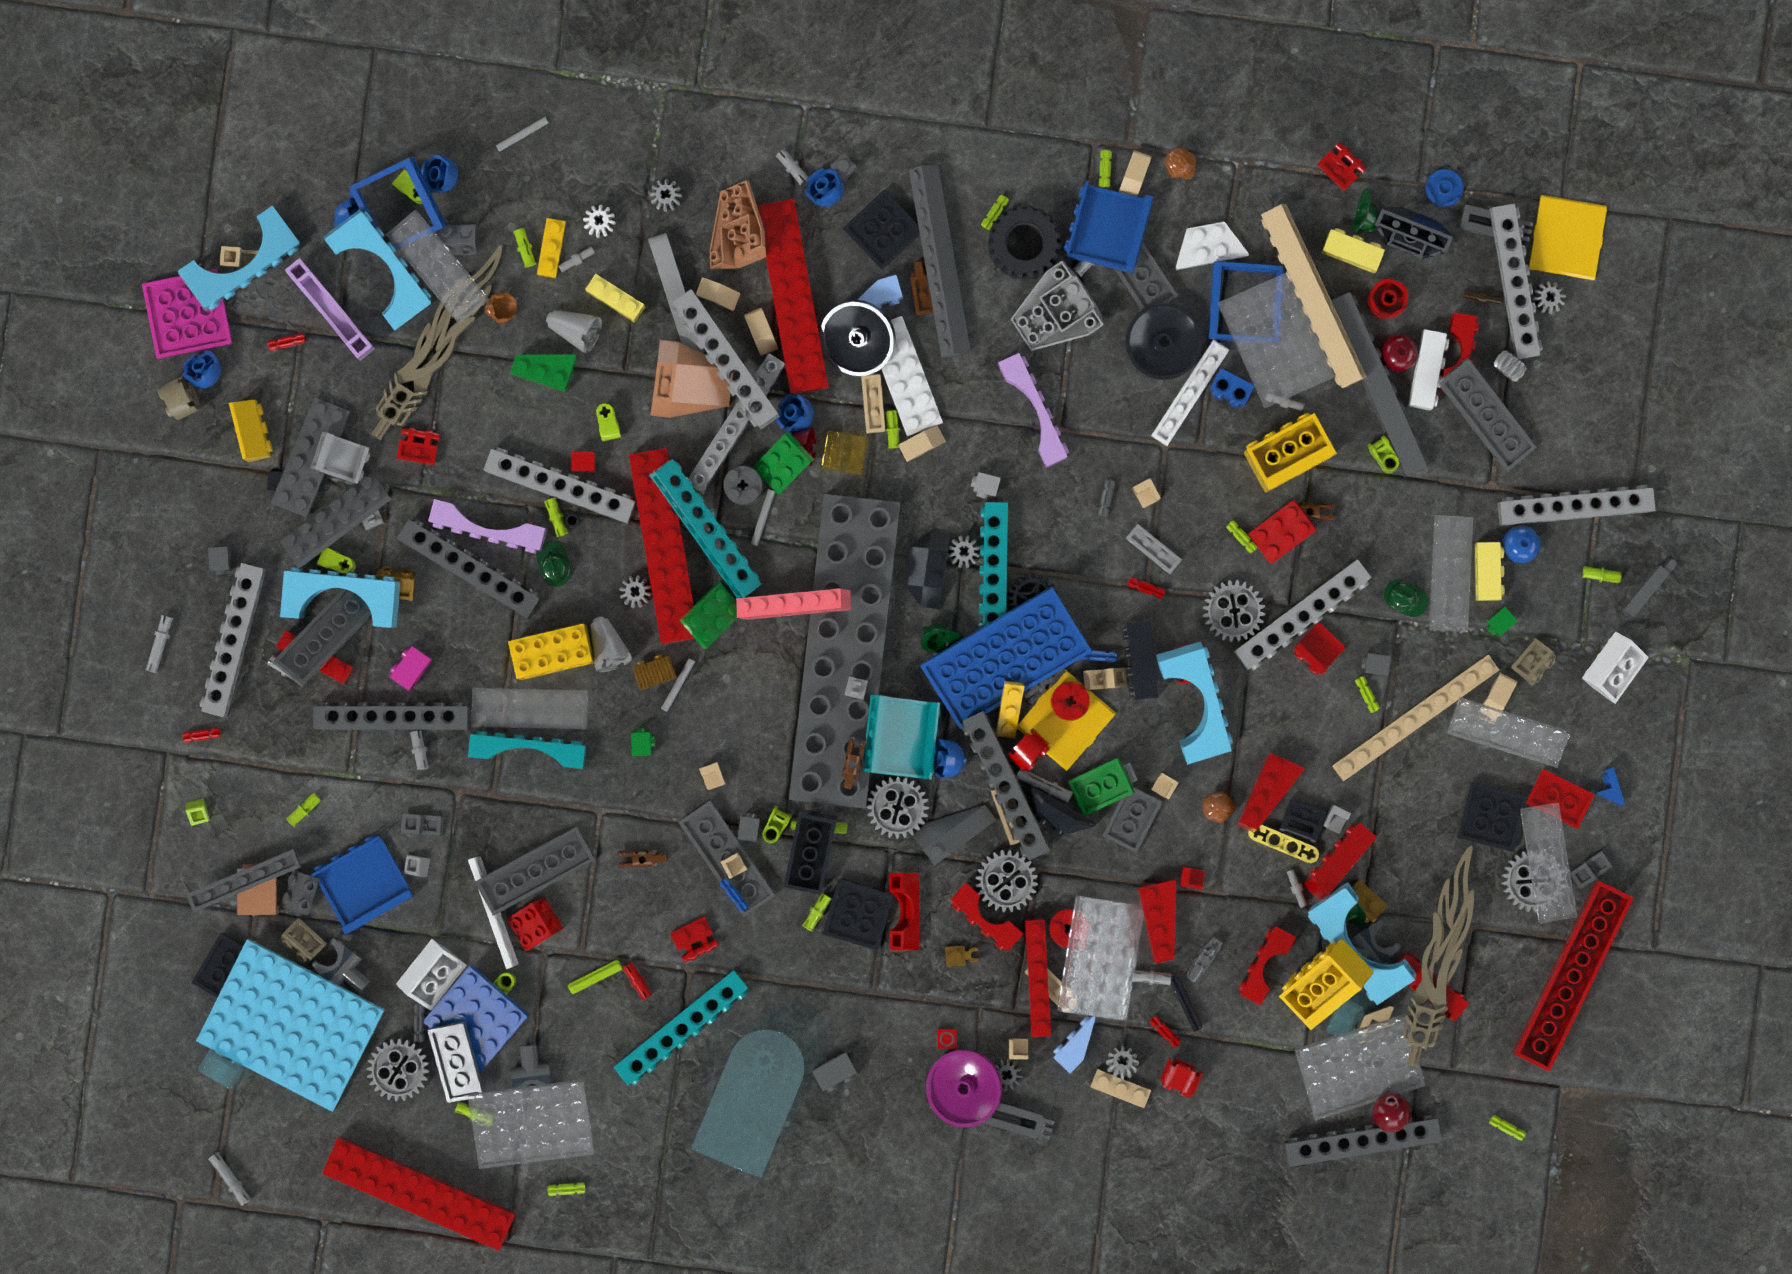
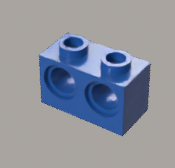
(1233, 384)

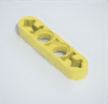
(1282, 845)

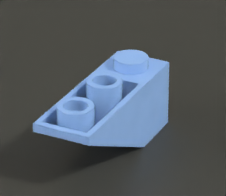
(883, 292)
(1074, 1050)

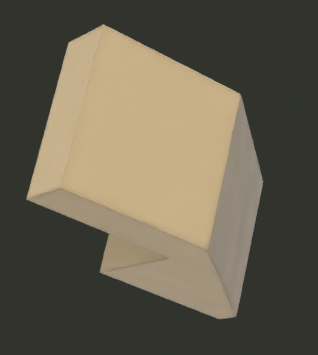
(1135, 173)
(236, 257)
(718, 293)
(761, 331)
(922, 443)
(1105, 678)
(1500, 692)
(1379, 1015)

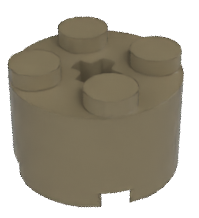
(179, 398)

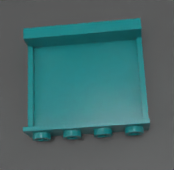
(901, 737)

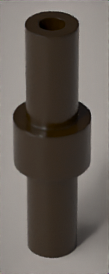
(1482, 297)

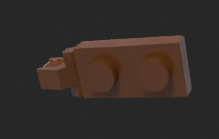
(921, 290)

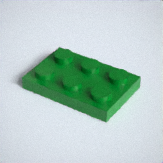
(783, 463)
(711, 615)
(1101, 786)

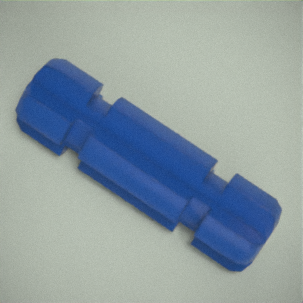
(1098, 655)
(733, 894)

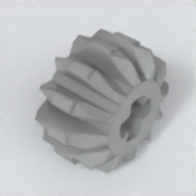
(674, 195)
(1555, 300)
(1510, 366)
(957, 551)
(642, 591)
(1124, 1056)

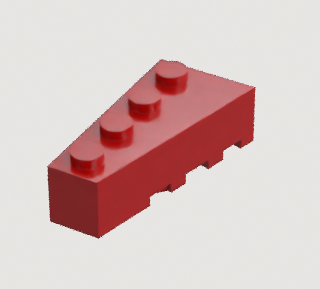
(1269, 788)
(1339, 861)
(1159, 907)
(1454, 999)

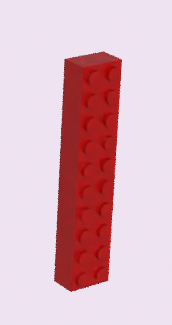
(792, 298)
(663, 548)
(1572, 975)
(419, 1193)

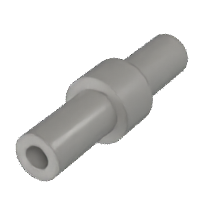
(576, 259)
(1292, 404)
(1297, 888)

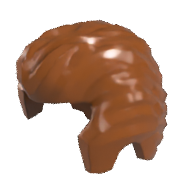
(1180, 163)
(501, 307)
(1218, 807)

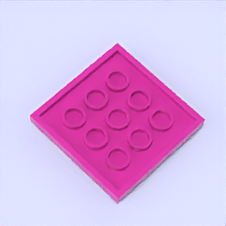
(180, 322)

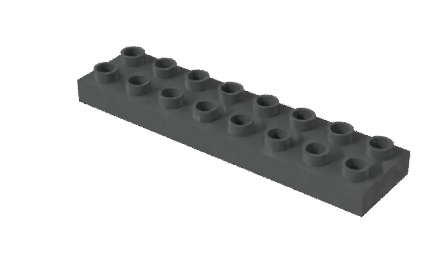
(856, 556)

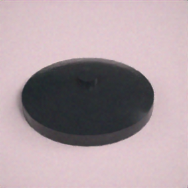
(857, 337)
(1163, 341)

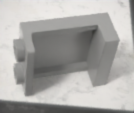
(340, 458)

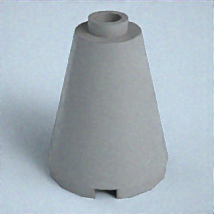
(575, 328)
(607, 646)

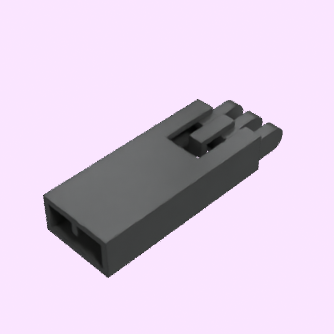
(1479, 221)
(1647, 589)
(1009, 1118)

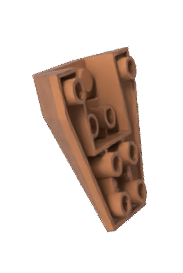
(737, 230)
(686, 382)

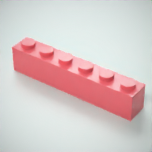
(793, 604)

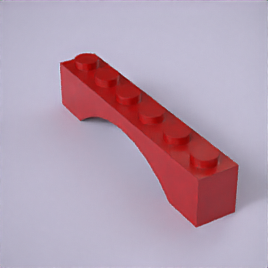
(1037, 978)

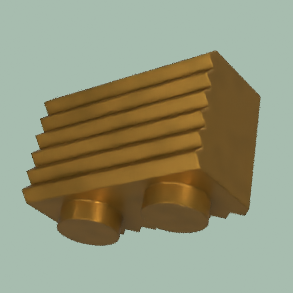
(654, 672)

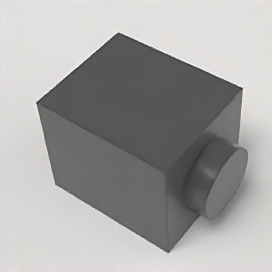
(844, 167)
(220, 560)
(1376, 664)
(748, 828)

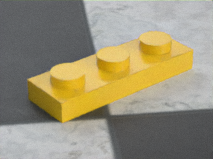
(551, 248)
(1009, 709)

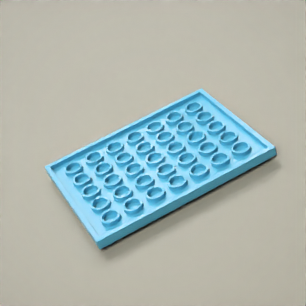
(290, 1025)

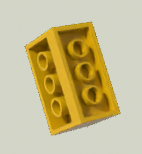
(1289, 465)
(551, 652)
(1325, 983)

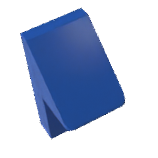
(1613, 792)

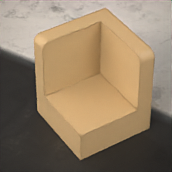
(1146, 493)
(712, 776)
(1164, 786)
(733, 865)
(1018, 1048)

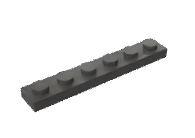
(243, 880)

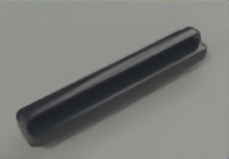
(1186, 1004)

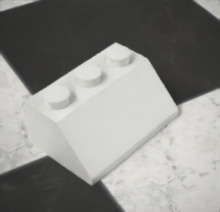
(1615, 667)
(431, 974)

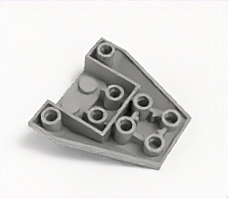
(1057, 310)

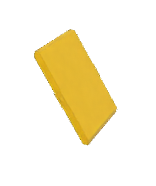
(1567, 237)
(1066, 738)

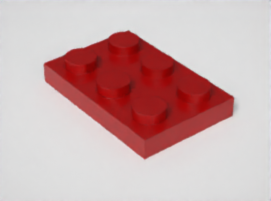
(1282, 531)
(1553, 789)

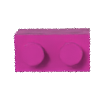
(410, 668)

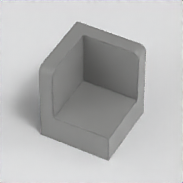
(1336, 819)

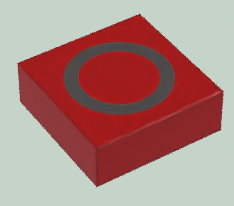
(946, 1038)

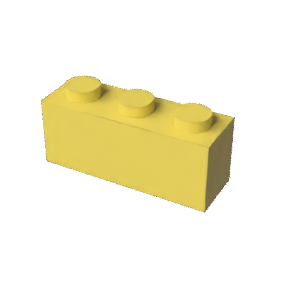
(1353, 250)
(615, 298)
(1489, 571)

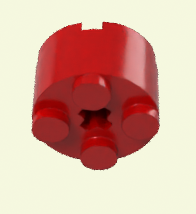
(1392, 289)
(1080, 697)
(1028, 750)
(1057, 927)
(1181, 1077)

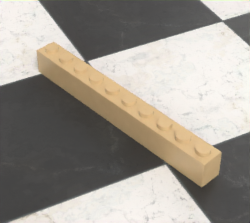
(1313, 295)

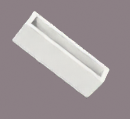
(1427, 370)

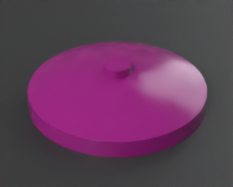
(964, 1088)

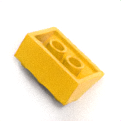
(251, 430)

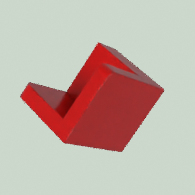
(583, 462)
(1192, 878)

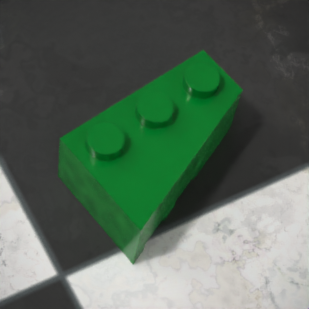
(546, 370)

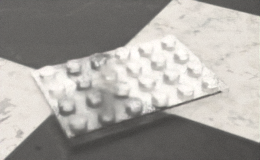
(1276, 340)
(1100, 958)
(1357, 1067)
(531, 1124)

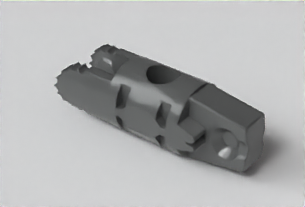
(1039, 689)
(1203, 959)

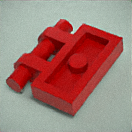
(1337, 170)
(418, 452)
(692, 933)

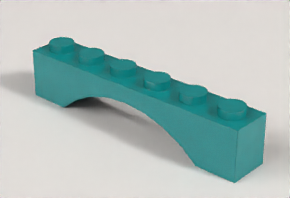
(567, 755)

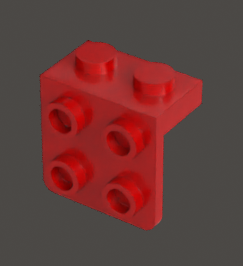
(1318, 649)
(534, 923)

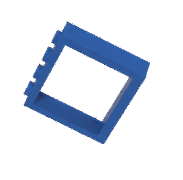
(419, 183)
(1215, 290)

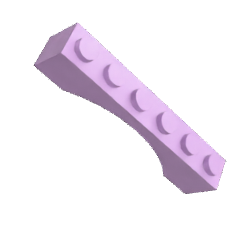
(329, 309)
(1016, 374)
(448, 515)

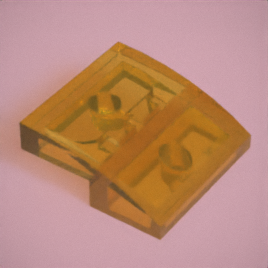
(844, 453)

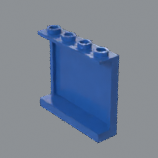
(1108, 228)
(363, 883)

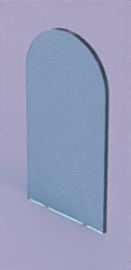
(751, 1101)

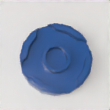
(1444, 188)

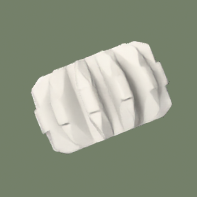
(597, 214)

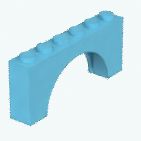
(360, 233)
(212, 287)
(378, 594)
(1211, 735)
(1331, 918)

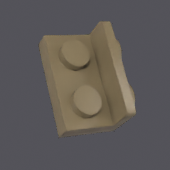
(1534, 662)
(302, 941)

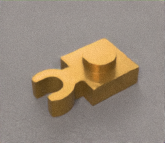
(957, 955)

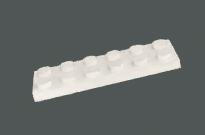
(909, 384)

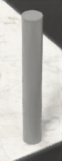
(521, 134)
(762, 518)
(678, 684)

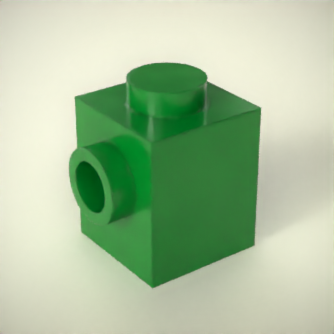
(1500, 622)
(642, 742)

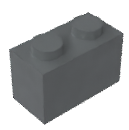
(834, 1072)

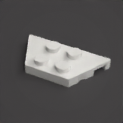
(1208, 244)

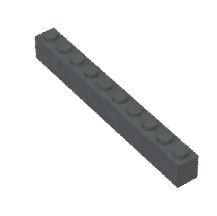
(939, 261)
(1379, 389)

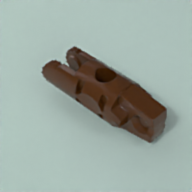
(1316, 511)
(849, 772)
(651, 856)

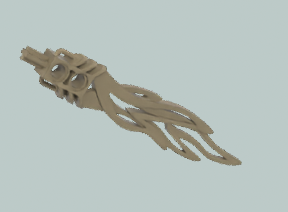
(422, 376)
(1453, 953)

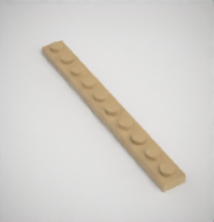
(1415, 717)

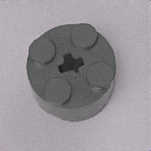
(735, 478)

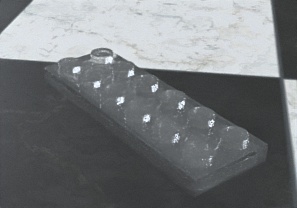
(437, 267)
(1450, 573)
(529, 708)
(1508, 732)
(1548, 863)

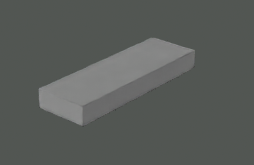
(1153, 549)

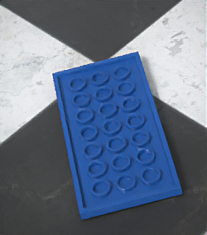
(1016, 647)

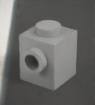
(985, 485)

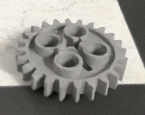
(1216, 613)
(880, 802)
(995, 866)
(1514, 888)
(384, 1060)

